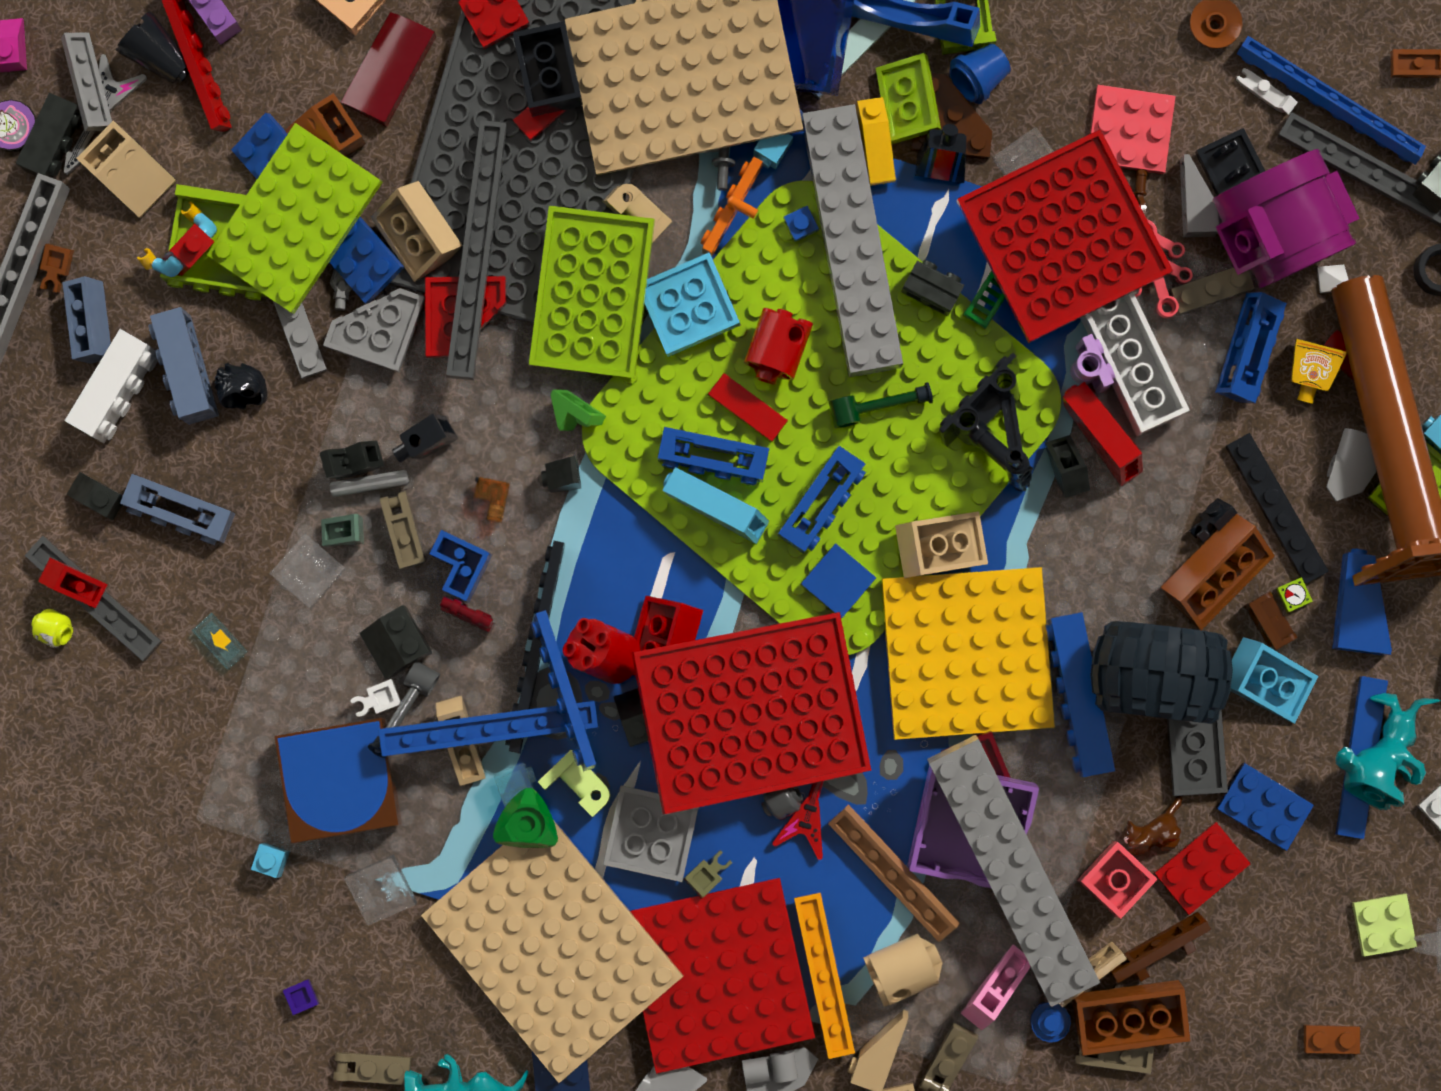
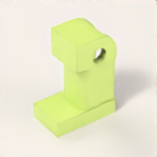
(580, 782)

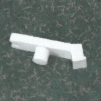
(1266, 92)

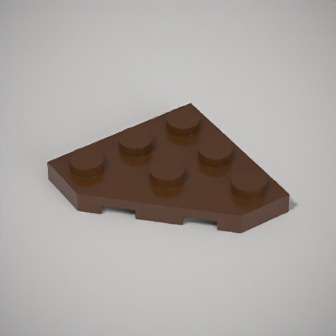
(956, 110)

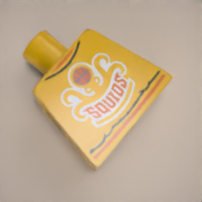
(1314, 367)

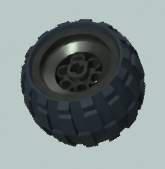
(1161, 671)

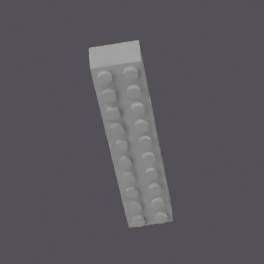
(852, 241)
(1013, 870)

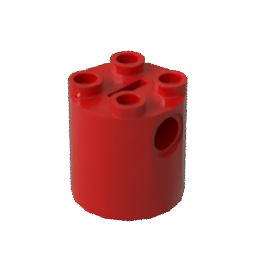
(777, 345)
(601, 651)

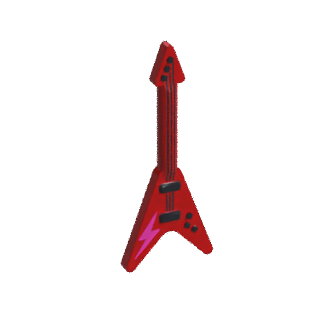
(806, 822)

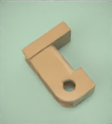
(638, 206)

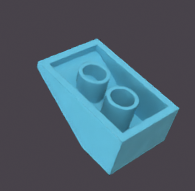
(1270, 679)

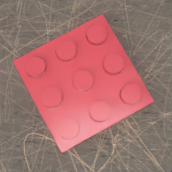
(1135, 126)

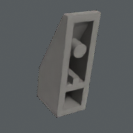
(1198, 209)

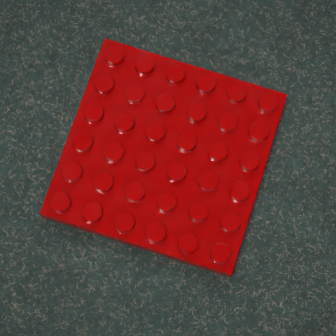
(1064, 235)
(738, 980)

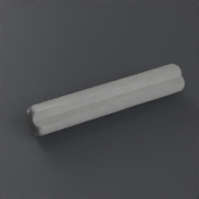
(369, 483)

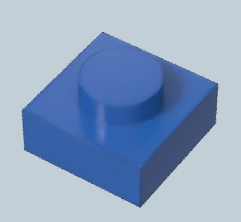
(801, 223)

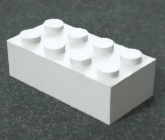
(112, 386)

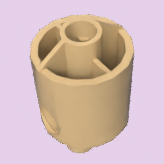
(904, 969)

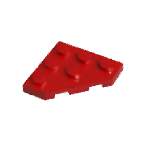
(440, 309)

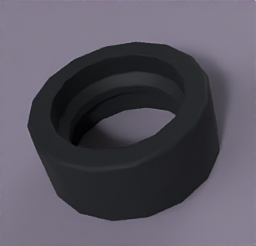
(1420, 274)

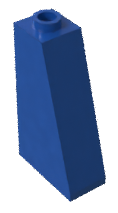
(1360, 610)

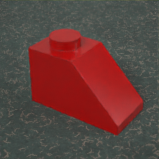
(72, 582)

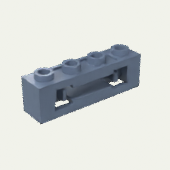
(136, 494)

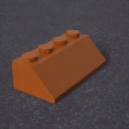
(1218, 571)
(1131, 1017)

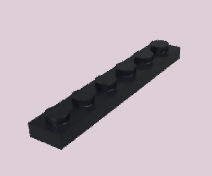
(1276, 508)

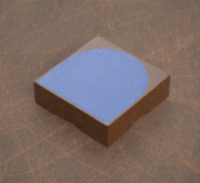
(336, 781)

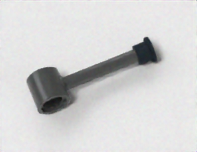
(420, 681)

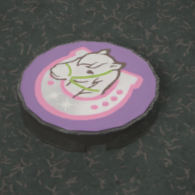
(15, 124)

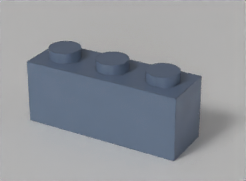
(86, 319)

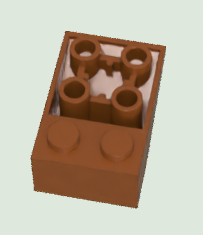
(331, 125)

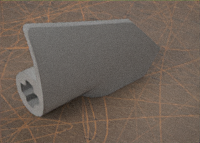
(1351, 466)
(780, 1071)
(674, 1080)

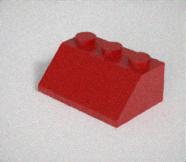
(666, 623)

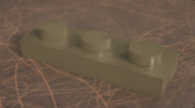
(1211, 290)

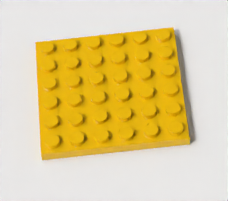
(967, 653)

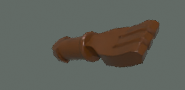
(1140, 188)

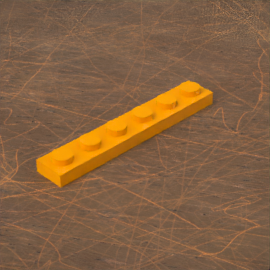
(824, 975)

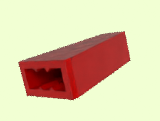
(1103, 433)

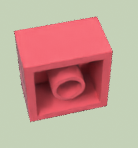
(1117, 879)

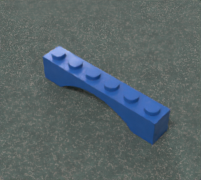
(946, 21)

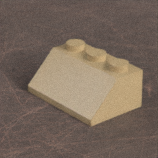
(416, 230)

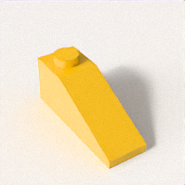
(876, 140)

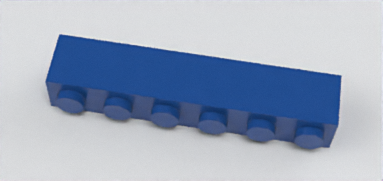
(1085, 719)

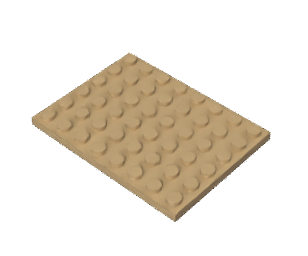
(681, 78)
(552, 950)

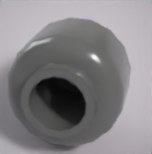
(782, 802)

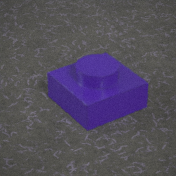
(301, 996)

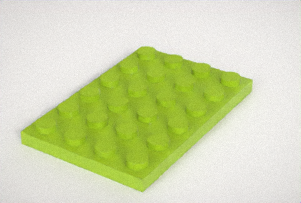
(294, 218)
(591, 291)

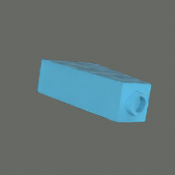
(715, 505)

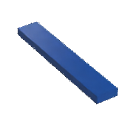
(1364, 734)

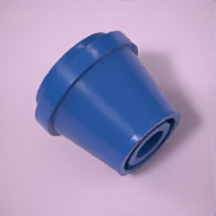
(979, 72)

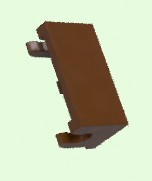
(1270, 621)

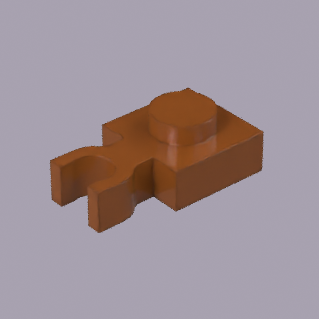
(56, 262)

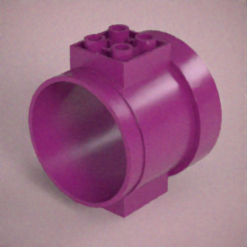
(1285, 218)

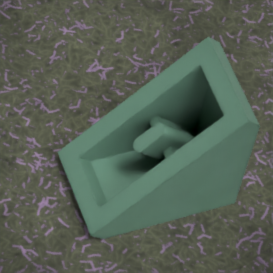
(342, 530)

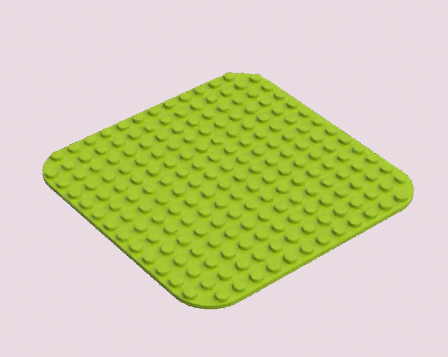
(905, 461)

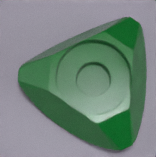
(526, 822)

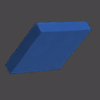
(838, 580)

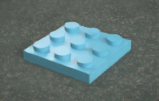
(689, 305)

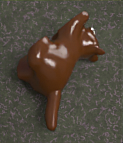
(1159, 832)

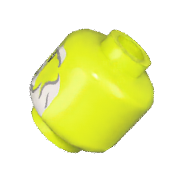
(52, 628)

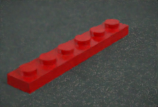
(197, 65)

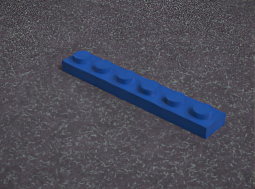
(566, 702)

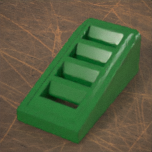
(990, 314)

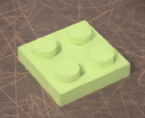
(1384, 924)

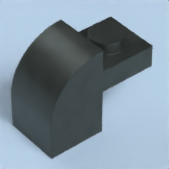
(352, 460)

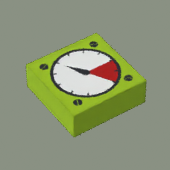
(1294, 595)

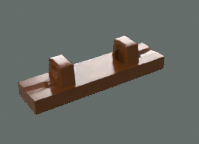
(1160, 945)

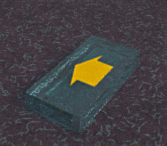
(220, 641)

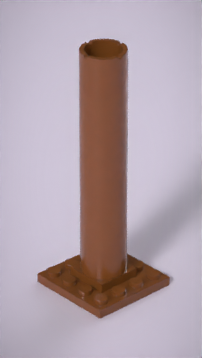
(1392, 431)

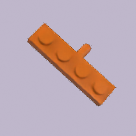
(734, 204)

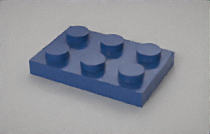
(1265, 806)

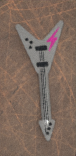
(115, 94)

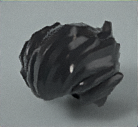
(240, 386)

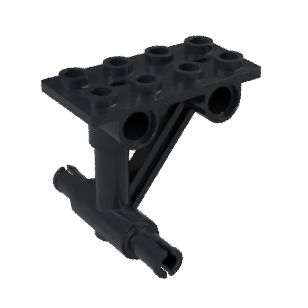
(980, 410)

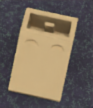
(126, 169)

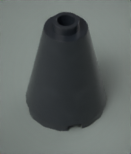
(154, 49)

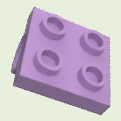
(1090, 353)

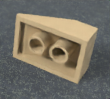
(941, 544)

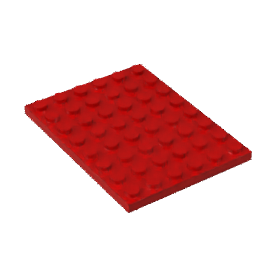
(751, 712)

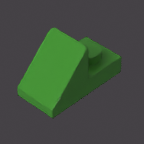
(573, 410)

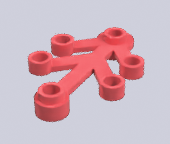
(1160, 285)

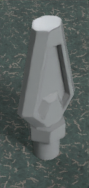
(341, 290)

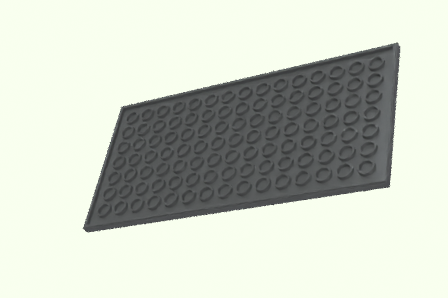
(534, 174)

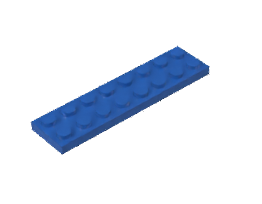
(362, 255)

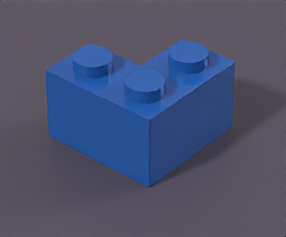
(467, 561)

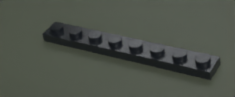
(532, 658)

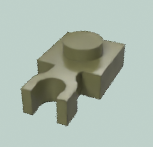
(704, 876)

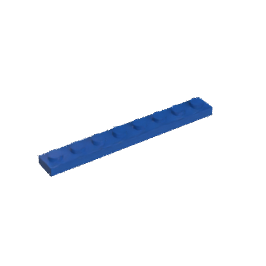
(1336, 103)
(480, 729)

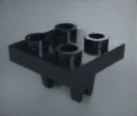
(1229, 161)

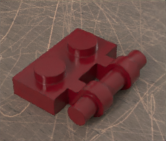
(461, 611)

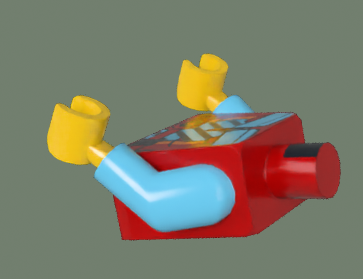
(187, 249)

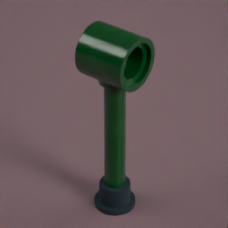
(847, 412)

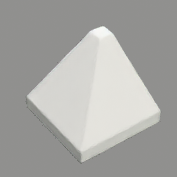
(1330, 277)

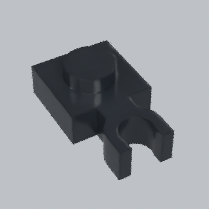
(1214, 517)

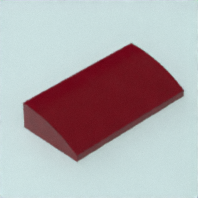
(389, 68)

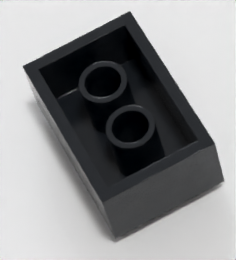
(547, 69)

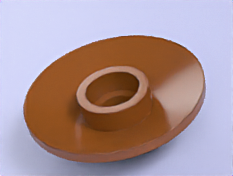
(1222, 12)

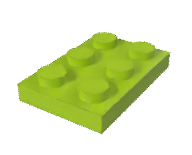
(908, 97)

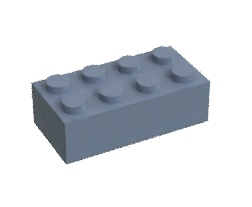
(183, 366)

